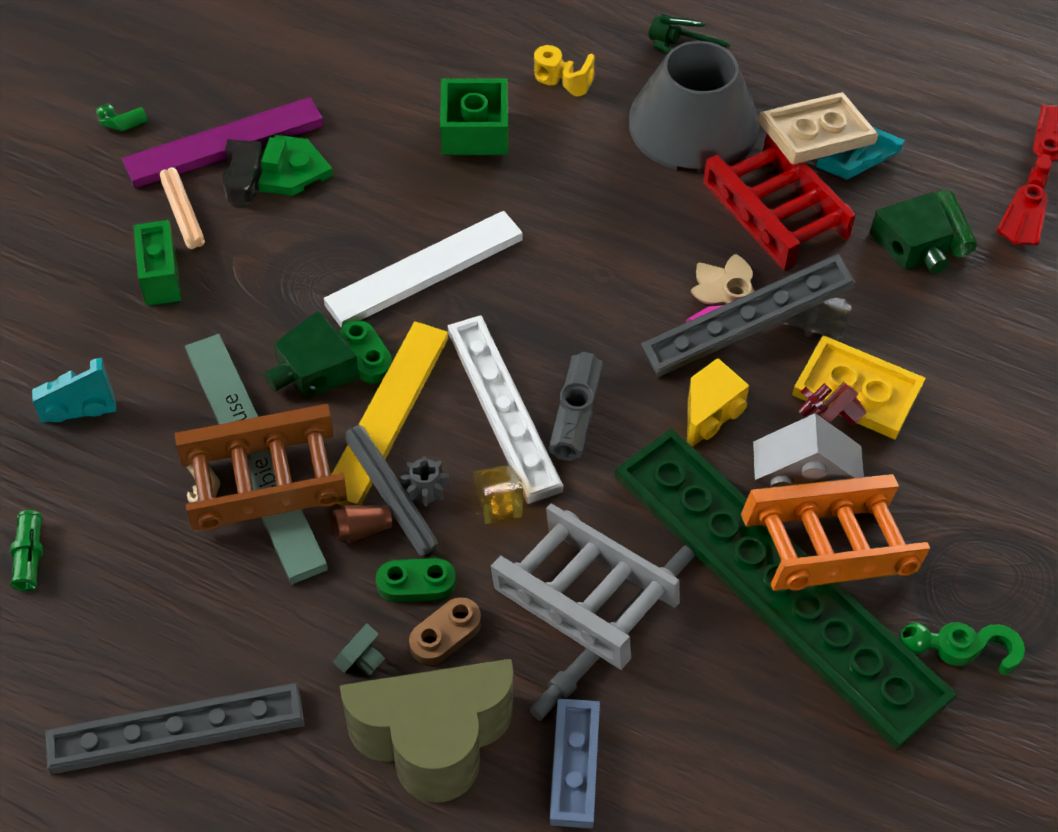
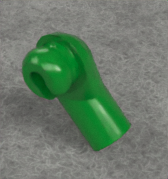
(120, 122)

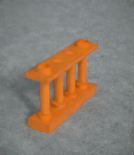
(838, 500)

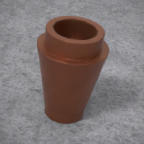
(360, 521)

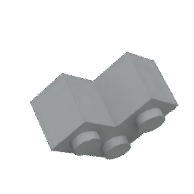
(806, 453)

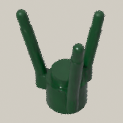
(666, 30)

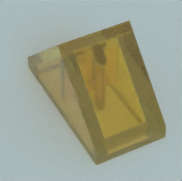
(499, 493)

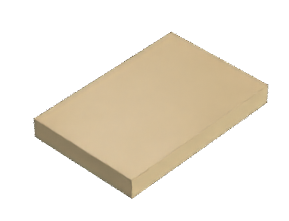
(817, 128)

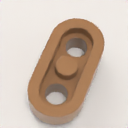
(448, 630)

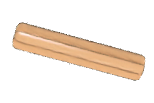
(182, 208)

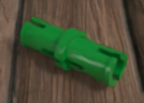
(26, 550)

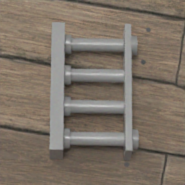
(579, 619)

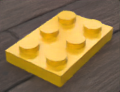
(882, 387)

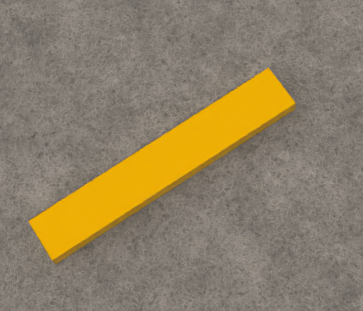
(393, 403)

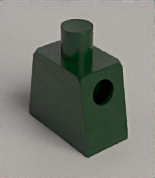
(914, 232)
(312, 359)

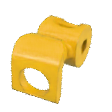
(551, 68)

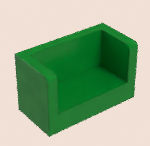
(157, 262)

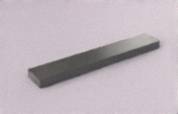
(748, 315)
(173, 728)

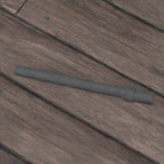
(564, 683)

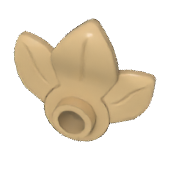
(721, 284)

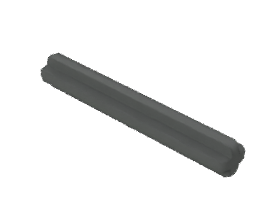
(391, 490)

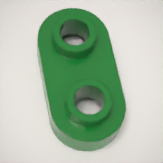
(367, 347)
(415, 580)

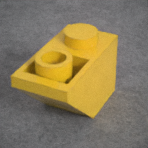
(713, 399)

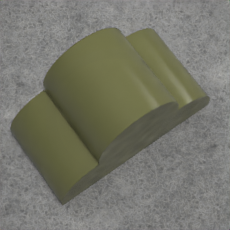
(431, 724)

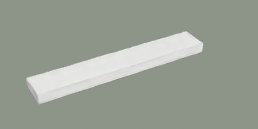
(423, 269)
(505, 409)

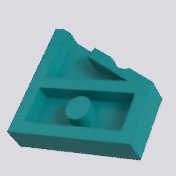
(860, 159)
(75, 395)

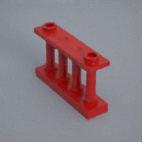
(764, 222)

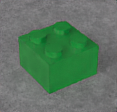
(474, 116)

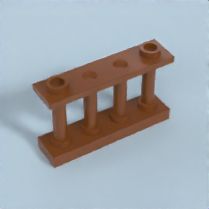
(257, 435)

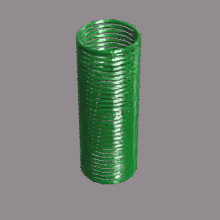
(961, 223)

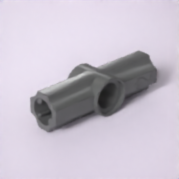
(572, 421)

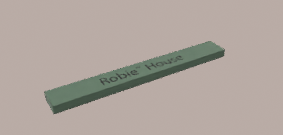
(230, 403)

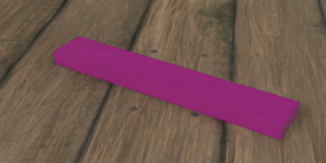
(210, 145)

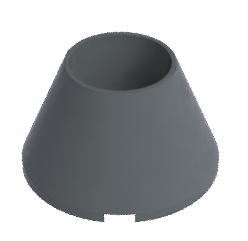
(695, 109)

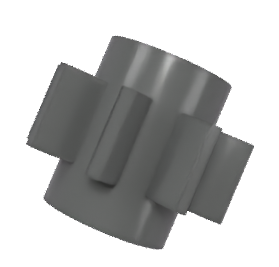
(425, 480)

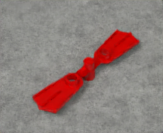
(1026, 214)

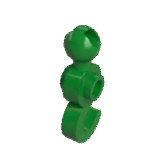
(959, 644)

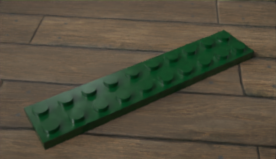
(817, 622)

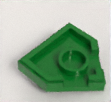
(291, 165)

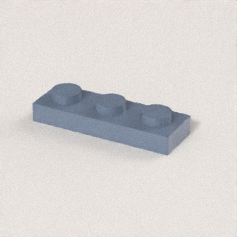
(575, 764)

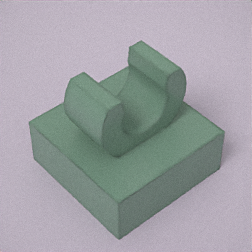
(360, 652)

